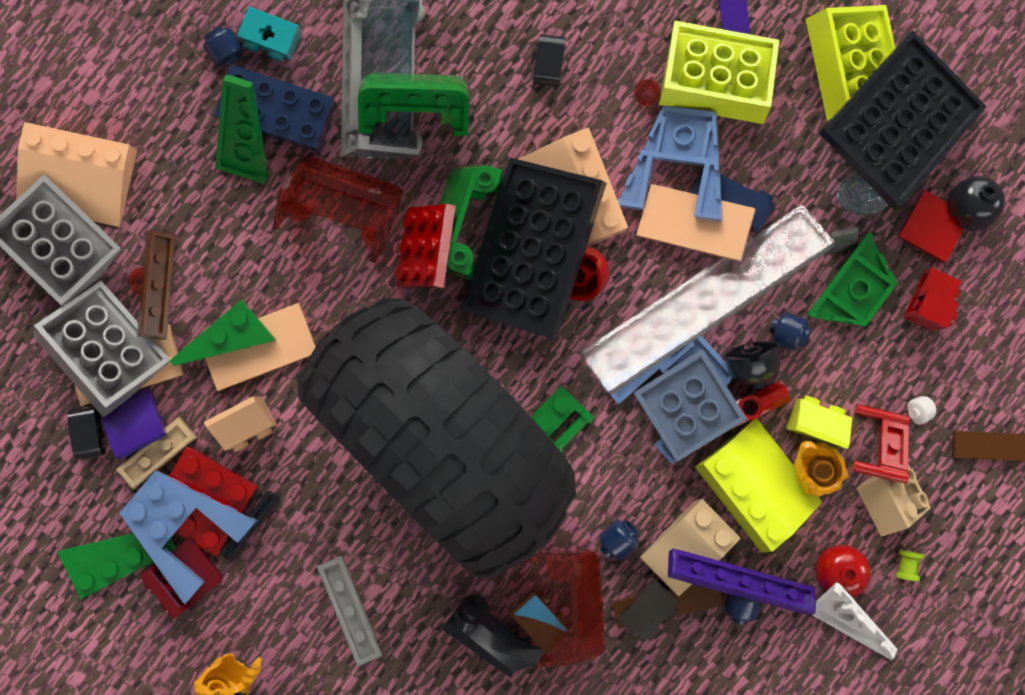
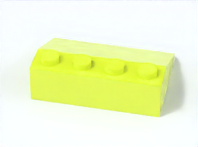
(848, 49)
(708, 59)
(758, 486)

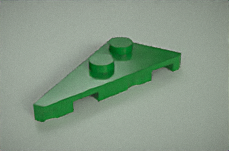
(231, 332)

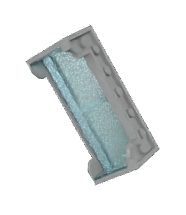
(378, 40)

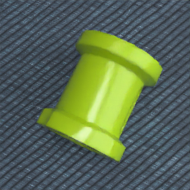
(909, 565)

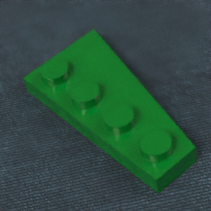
(239, 132)
(105, 562)

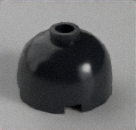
(976, 203)
(754, 364)

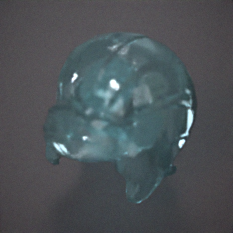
(859, 196)

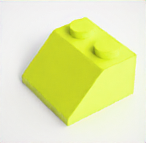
(820, 423)

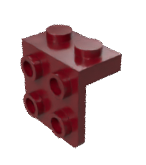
(198, 562)

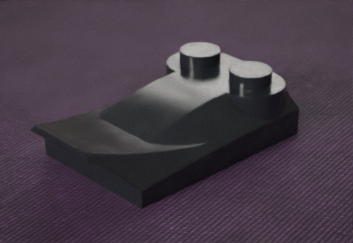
(490, 638)

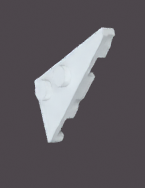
(844, 614)

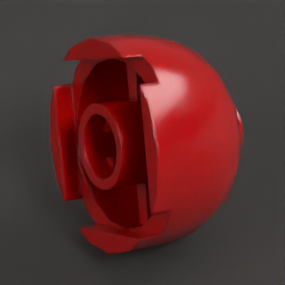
(591, 276)
(845, 566)

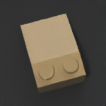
(694, 531)

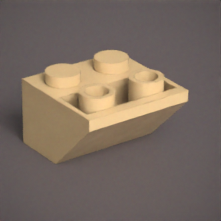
(892, 503)

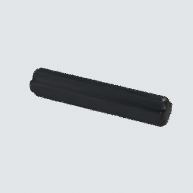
(259, 513)

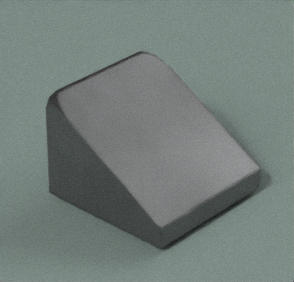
(844, 240)

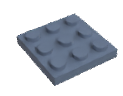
(690, 405)

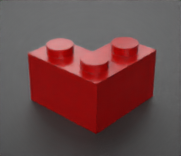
(934, 301)

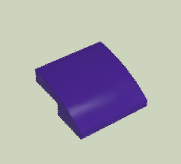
(134, 424)

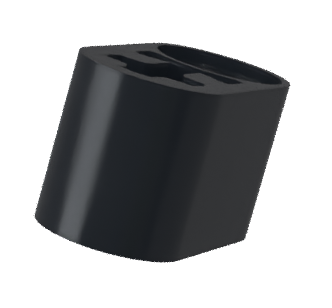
(549, 60)
(85, 432)

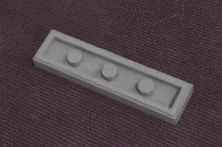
(349, 610)

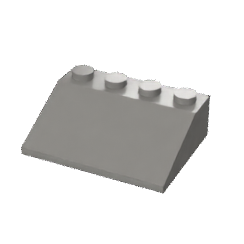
(55, 241)
(99, 347)

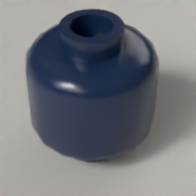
(222, 46)
(790, 331)
(619, 539)
(741, 609)

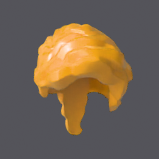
(819, 468)
(227, 677)

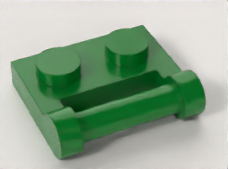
(556, 411)

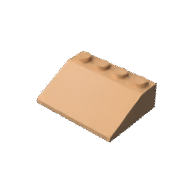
(580, 156)
(84, 167)

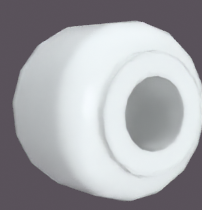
(921, 410)

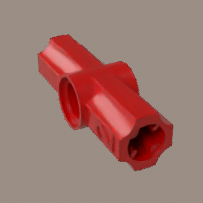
(766, 399)

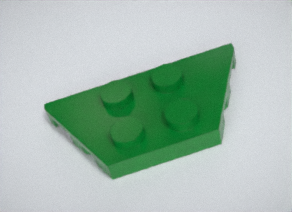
(856, 288)

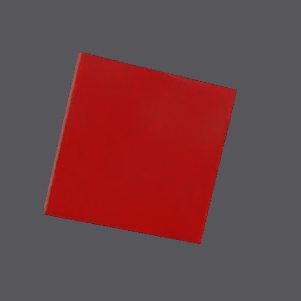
(931, 227)

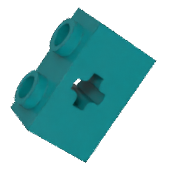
(258, 23)

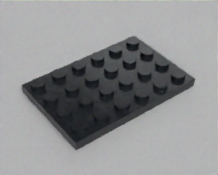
(902, 120)
(533, 247)

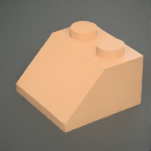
(241, 424)

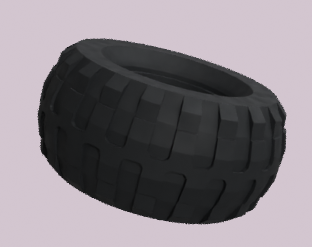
(439, 435)

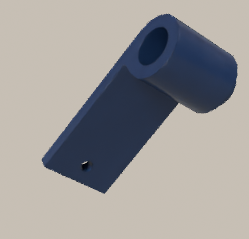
(739, 194)

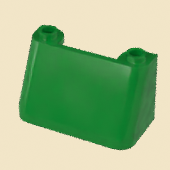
(413, 94)
(462, 185)

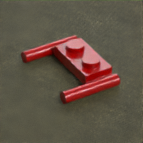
(892, 445)

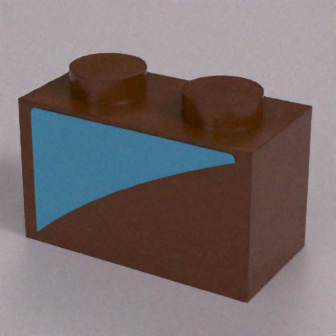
(540, 620)

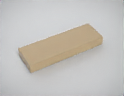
(157, 454)

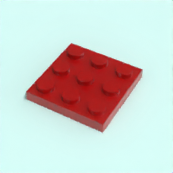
(425, 246)
(218, 482)

